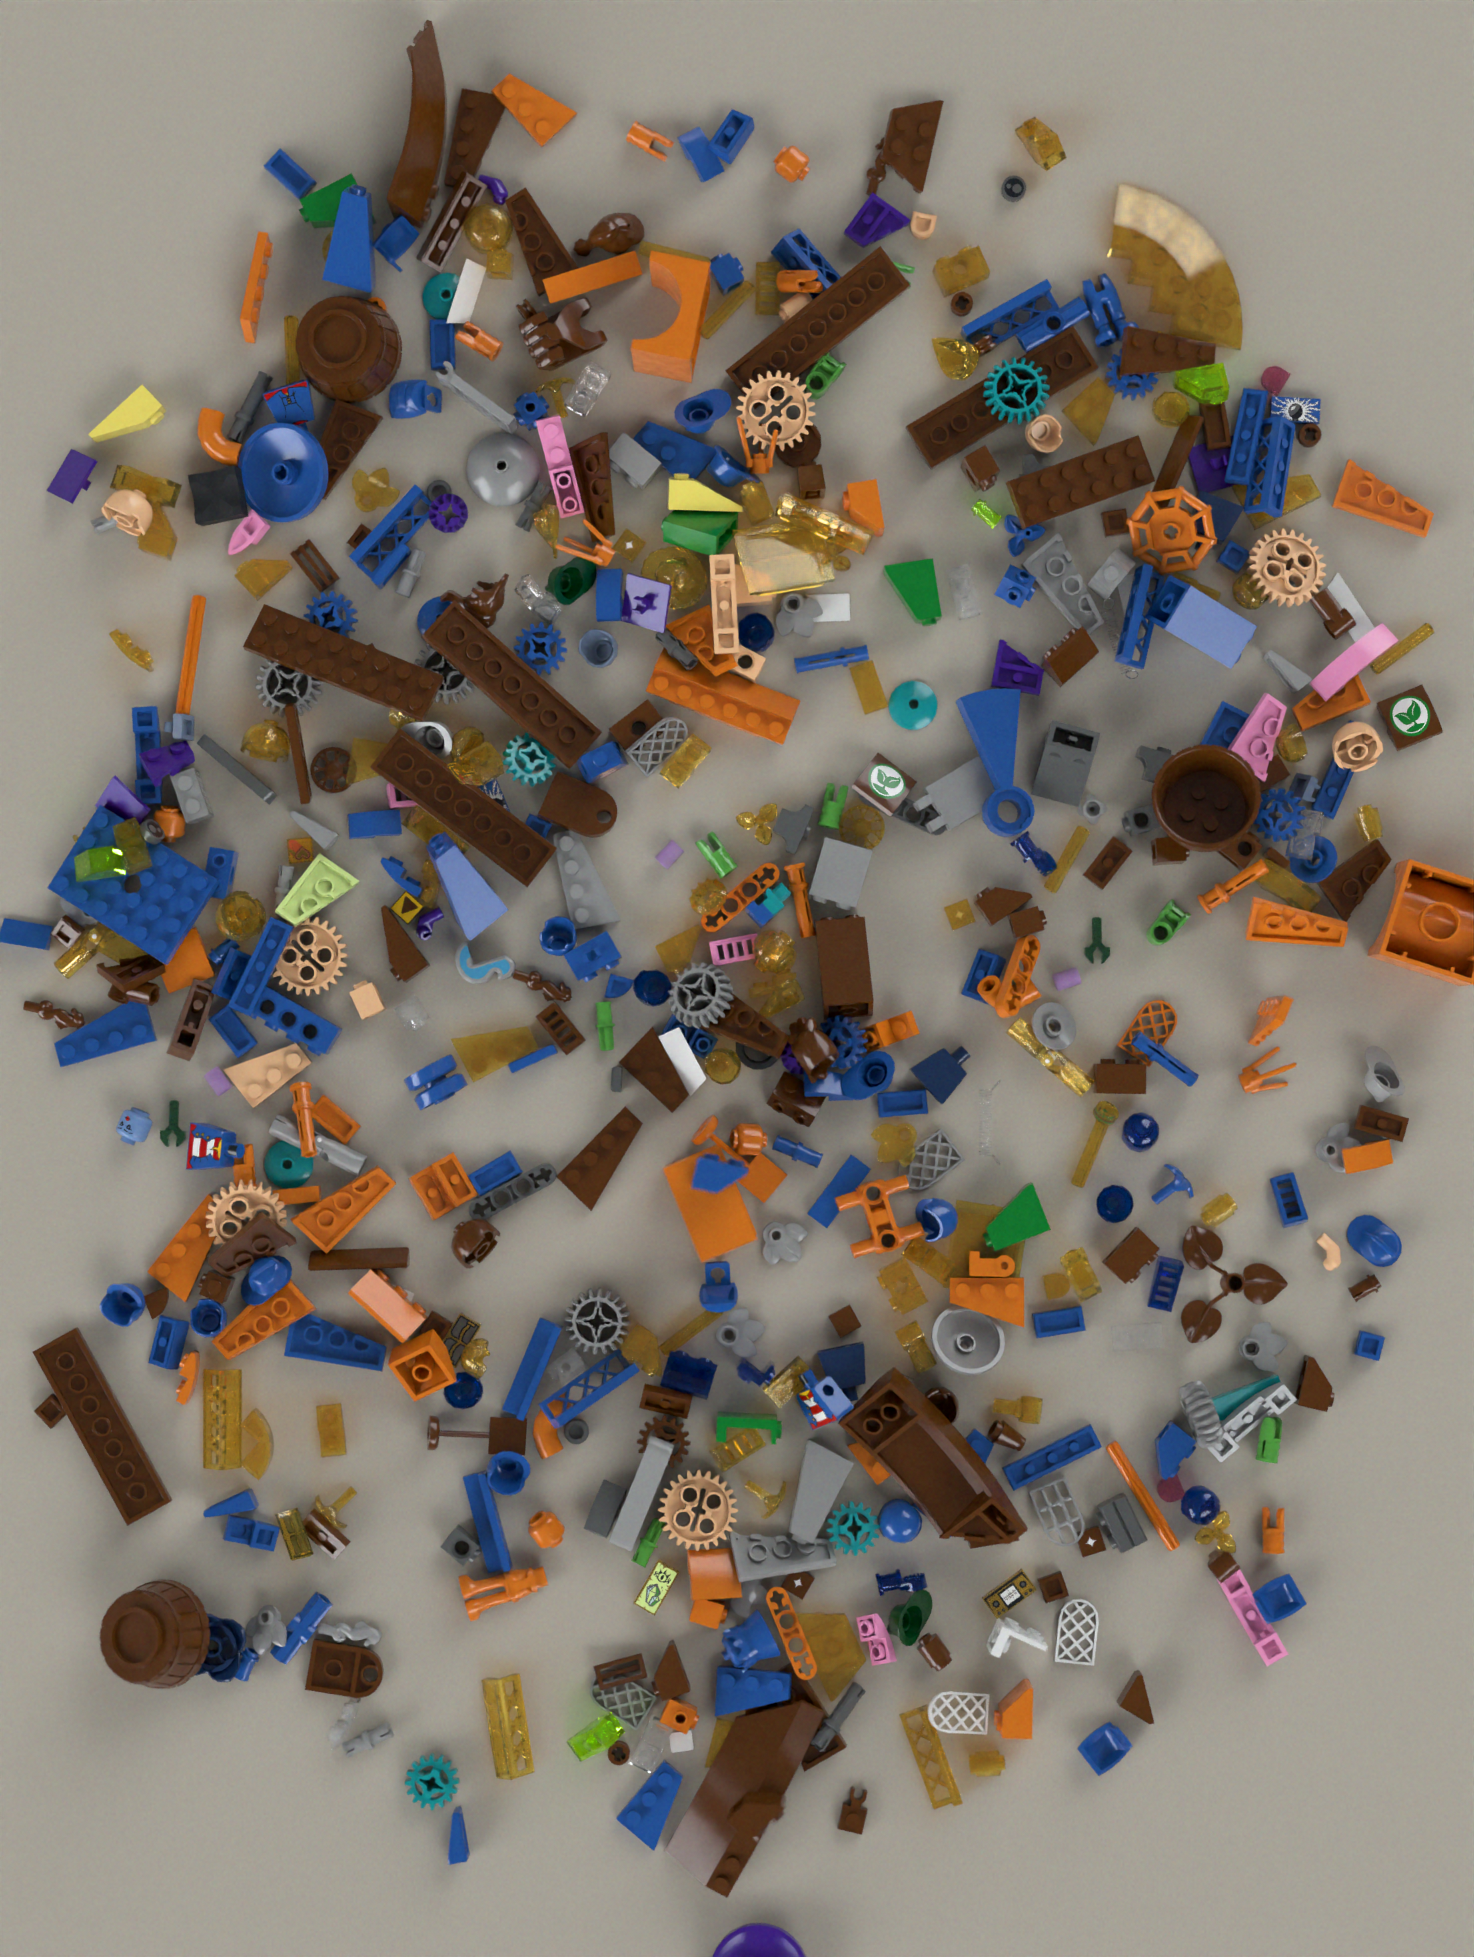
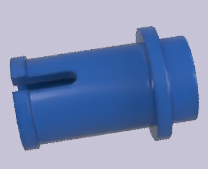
(219, 954)
(248, 1659)

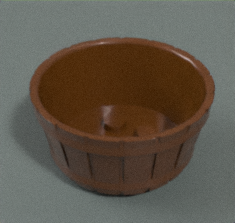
(348, 348)
(1206, 797)
(156, 1635)

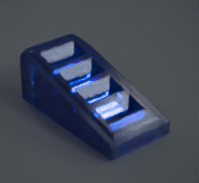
(1159, 1271)

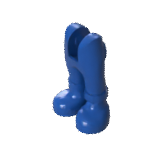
(1109, 298)

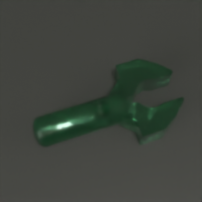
(1097, 942)
(173, 1126)

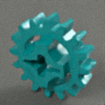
(524, 761)
(852, 1516)
(441, 1784)

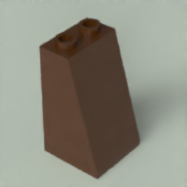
(844, 967)

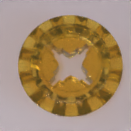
(714, 901)

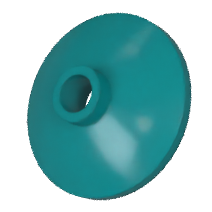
(432, 294)
(913, 718)
(287, 1178)

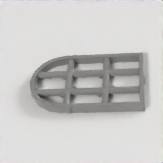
(1049, 1506)

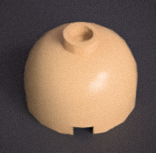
(130, 510)
(1356, 746)

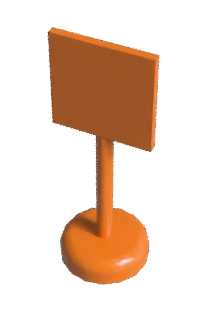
(762, 1174)

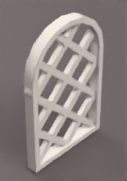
(1085, 1635)
(953, 1712)

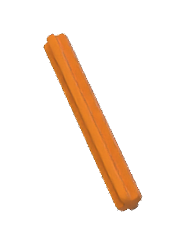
(190, 654)
(1142, 1496)

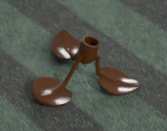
(1258, 1284)

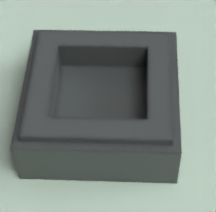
(616, 1079)

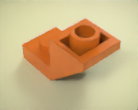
(890, 1031)

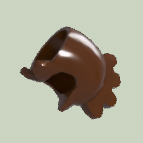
(812, 1048)

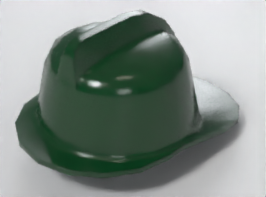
(571, 580)
(909, 1618)

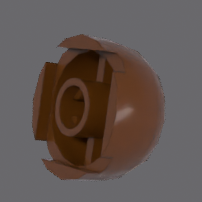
(473, 1241)

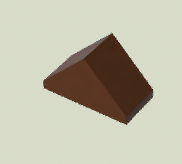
(1135, 1698)

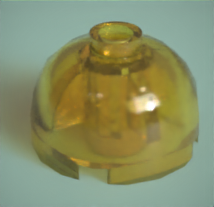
(488, 228)
(266, 741)
(240, 916)

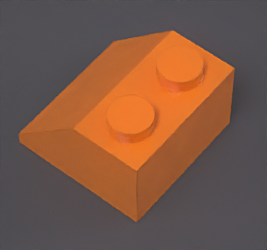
(864, 505)
(422, 1365)
(1015, 1712)

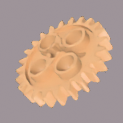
(760, 393)
(1278, 586)
(323, 939)
(253, 1197)
(718, 1515)

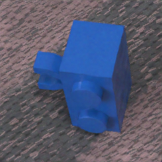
(593, 956)

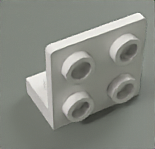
(999, 1637)

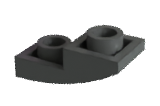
(605, 1509)

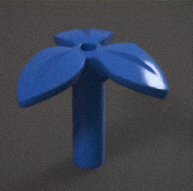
(1016, 544)
(1179, 1183)

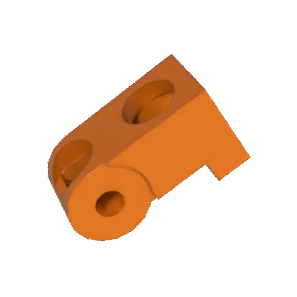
(992, 1267)

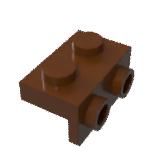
(790, 1100)

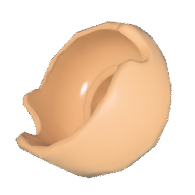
(1044, 433)

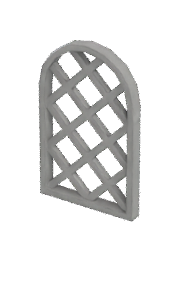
(657, 763)
(947, 1169)
(622, 1718)

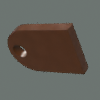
(576, 806)
(340, 1669)

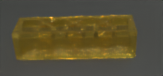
(823, 523)
(226, 1419)
(503, 1728)
(940, 1755)

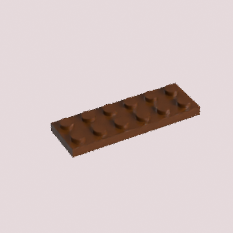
(1080, 482)

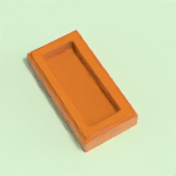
(334, 1120)

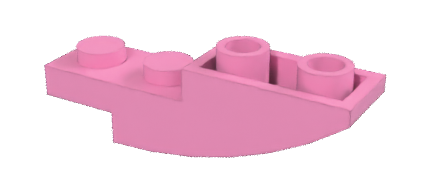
(560, 466)

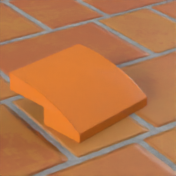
(188, 963)
(443, 1186)
(713, 1574)

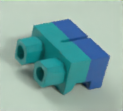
(769, 907)

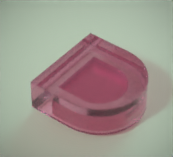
(1274, 379)
(1170, 1489)

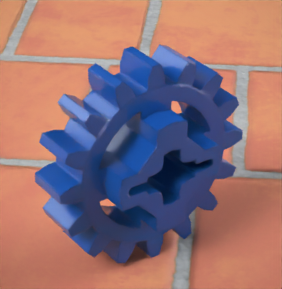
(1139, 381)
(335, 609)
(549, 641)
(1278, 824)
(845, 1031)

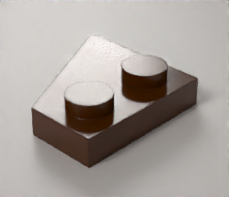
(132, 972)

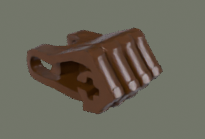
(560, 337)

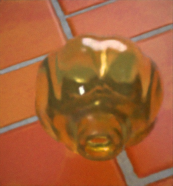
(774, 951)

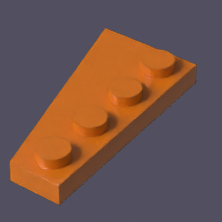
(255, 286)
(1380, 502)
(1287, 924)
(1271, 1016)
(340, 1211)
(185, 1254)
(263, 1321)

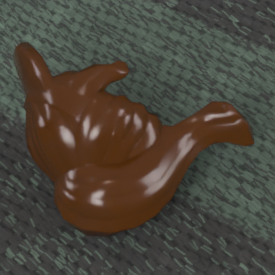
(613, 234)
(481, 603)

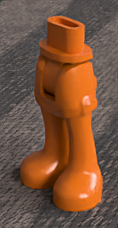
(516, 1583)

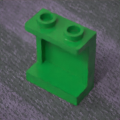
(747, 1420)

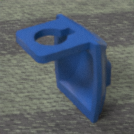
(395, 240)
(410, 400)
(721, 1295)
(1278, 1599)
(1104, 1748)

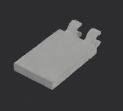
(476, 399)
(957, 795)

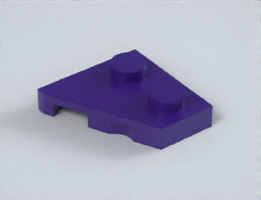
(875, 222)
(1015, 671)
(166, 760)

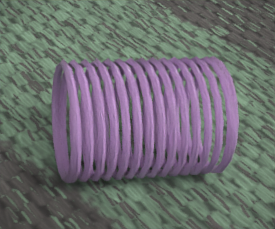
(666, 852)
(1068, 980)
(219, 1081)

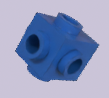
(529, 418)
(1016, 586)

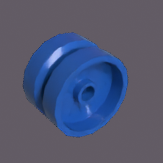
(436, 1083)

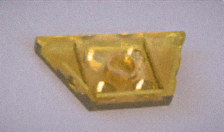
(833, 1649)

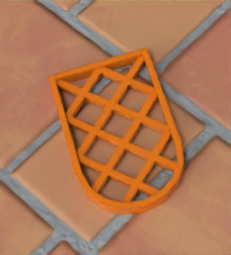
(1148, 1063)

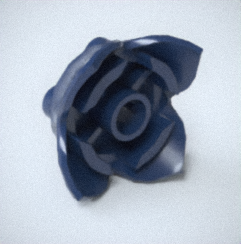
(225, 1662)

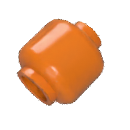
(792, 164)
(171, 821)
(748, 1139)
(546, 1529)

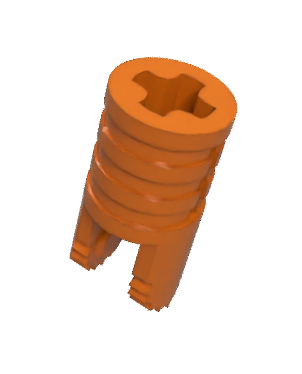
(645, 138)
(798, 281)
(480, 342)
(245, 1171)
(1273, 1536)

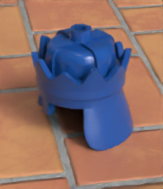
(749, 1642)

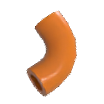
(212, 438)
(990, 986)
(544, 1434)

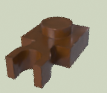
(853, 1815)

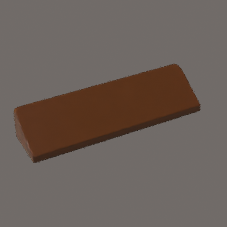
(451, 221)
(1178, 456)
(359, 1259)

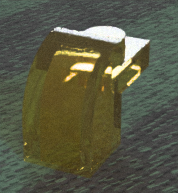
(1080, 1274)

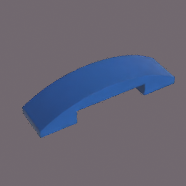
(147, 737)

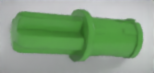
(605, 1026)
(648, 1543)

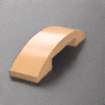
(724, 604)

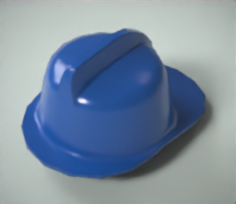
(701, 411)
(727, 470)
(868, 1076)
(1374, 1240)
(265, 1279)

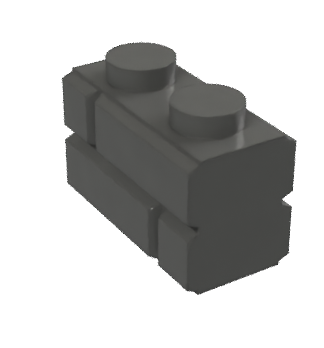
(1121, 1523)

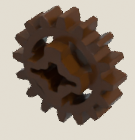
(675, 1437)

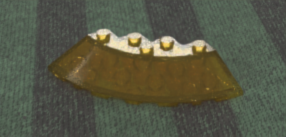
(1180, 266)

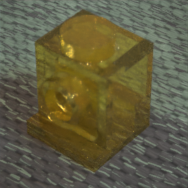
(500, 264)

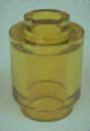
(1368, 822)
(1218, 1210)
(986, 1763)

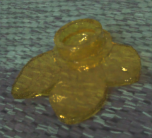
(374, 486)
(892, 1146)

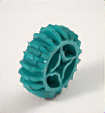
(1020, 400)

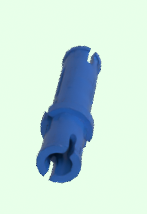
(861, 654)
(1156, 1053)

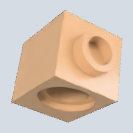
(757, 664)
(367, 999)

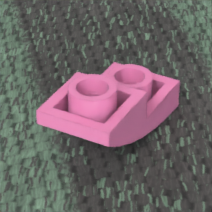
(880, 1645)

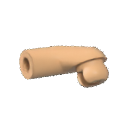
(1332, 1251)

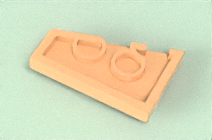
(267, 1073)

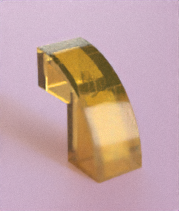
(155, 488)
(426, 827)
(1288, 888)
(261, 1455)

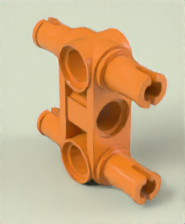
(879, 1216)

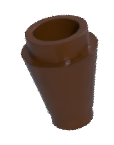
(1005, 1435)

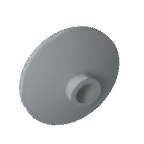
(1060, 1022)

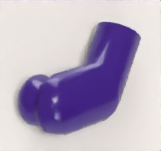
(497, 187)
(426, 922)

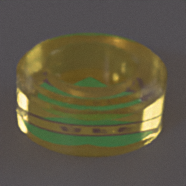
(1105, 1113)

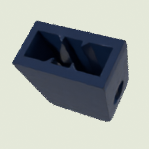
(1223, 516)
(941, 1072)
(845, 1366)

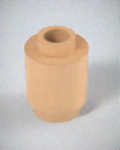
(794, 305)

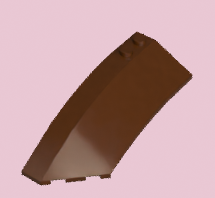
(424, 145)
(932, 1462)
(755, 1757)

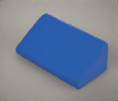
(731, 136)
(26, 934)
(983, 966)
(169, 1342)

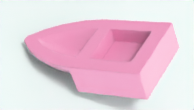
(249, 531)

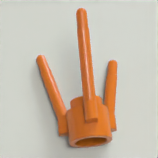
(759, 462)
(600, 554)
(1251, 1080)

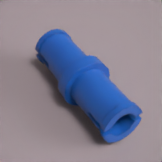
(797, 1151)

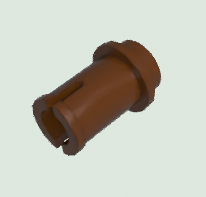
(1365, 1287)

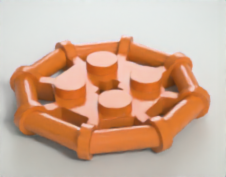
(1178, 518)

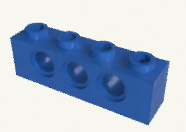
(326, 1031)

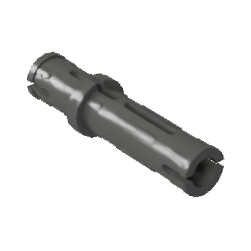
(245, 415)
(832, 1724)

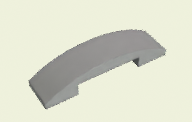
(1249, 1415)

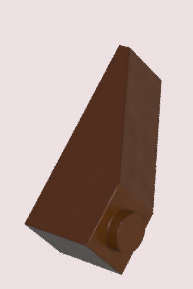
(402, 951)
(191, 1020)

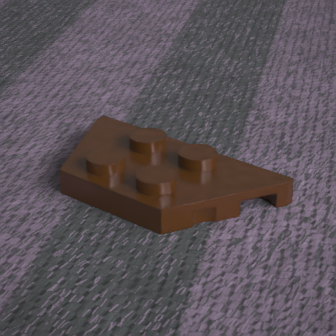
(911, 141)

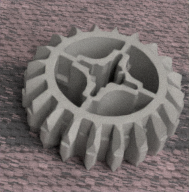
(446, 692)
(303, 701)
(700, 1008)
(610, 1321)
(1201, 1414)

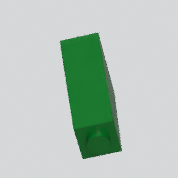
(323, 205)
(700, 530)
(917, 589)
(1017, 1220)

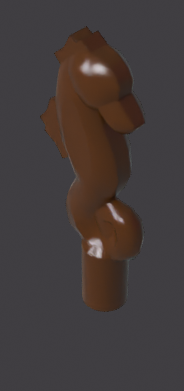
(876, 174)
(551, 991)
(63, 1018)

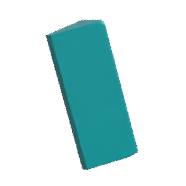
(1229, 1401)

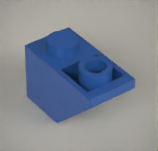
(1171, 1448)

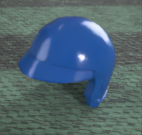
(937, 1218)
(123, 1304)
(507, 1472)
(899, 1521)

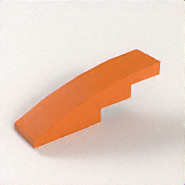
(592, 277)

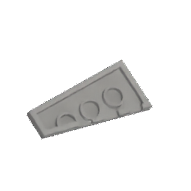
(1063, 584)
(584, 891)
(775, 1556)

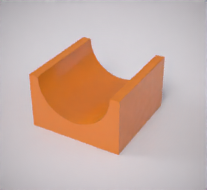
(676, 350)
(1429, 924)
(714, 1220)

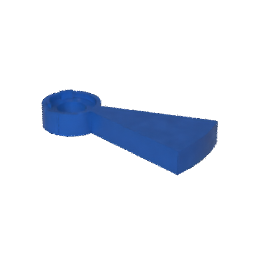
(993, 726)

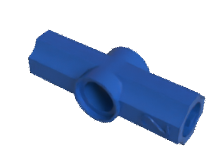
(1065, 317)
(302, 1627)

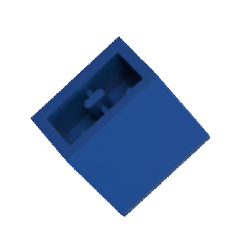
(716, 1175)

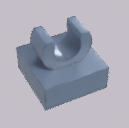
(181, 727)
(1303, 787)

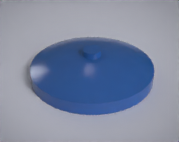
(283, 472)

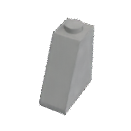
(1111, 573)

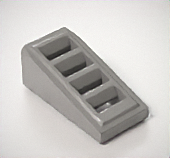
(1289, 674)
(321, 834)

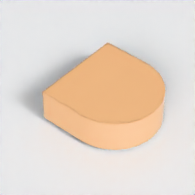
(922, 225)

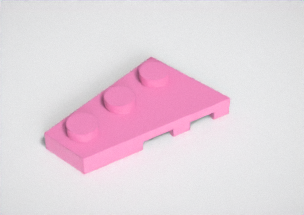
(1259, 734)

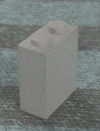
(840, 873)

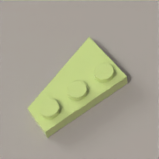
(315, 890)

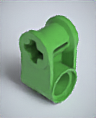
(826, 372)
(1170, 920)

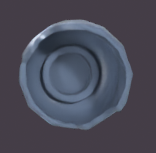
(598, 648)

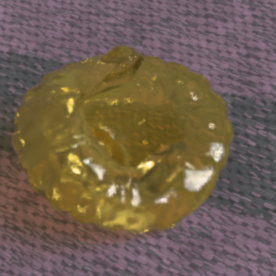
(681, 570)

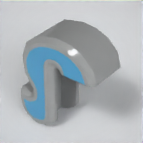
(485, 970)

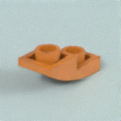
(1367, 1156)
(190, 1369)

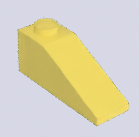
(133, 414)
(690, 494)

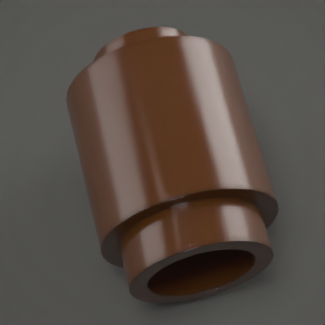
(934, 1651)

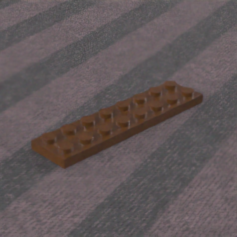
(823, 322)
(968, 419)
(343, 662)
(511, 684)
(463, 808)
(102, 1426)

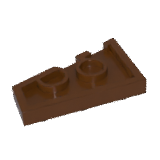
(1354, 877)
(655, 1071)

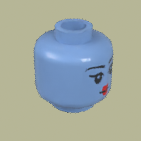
(134, 1126)

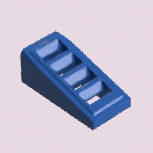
(1288, 1222)
(237, 1503)
(458, 1842)

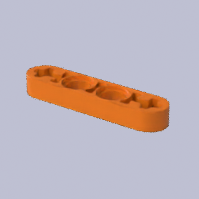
(742, 900)
(1007, 1000)
(792, 1632)

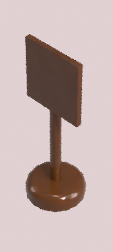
(503, 1434)

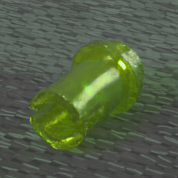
(984, 512)

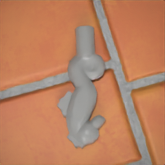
(361, 1631)

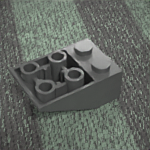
(1065, 763)

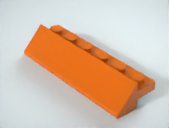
(724, 698)

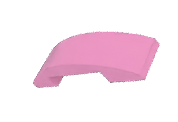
(1353, 661)
(1260, 1633)

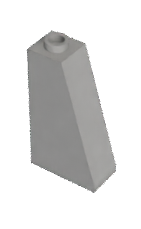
(817, 1488)

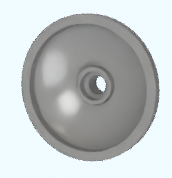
(507, 485)
(977, 1331)

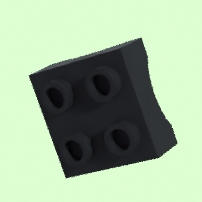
(218, 496)

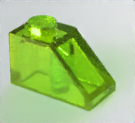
(1203, 383)
(99, 864)
(596, 1737)

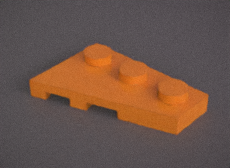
(532, 109)

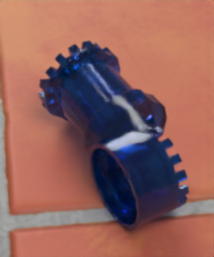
(1040, 858)
(894, 1581)

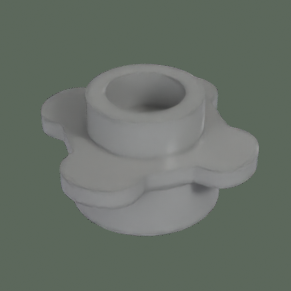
(1099, 808)

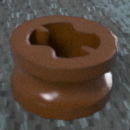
(961, 295)
(526, 309)
(985, 345)
(1316, 437)
(611, 1755)

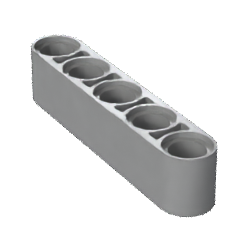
(641, 1493)

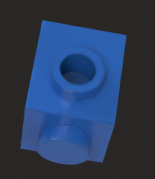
(726, 272)

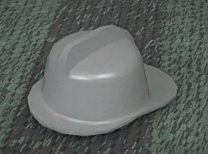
(432, 735)
(1382, 1076)

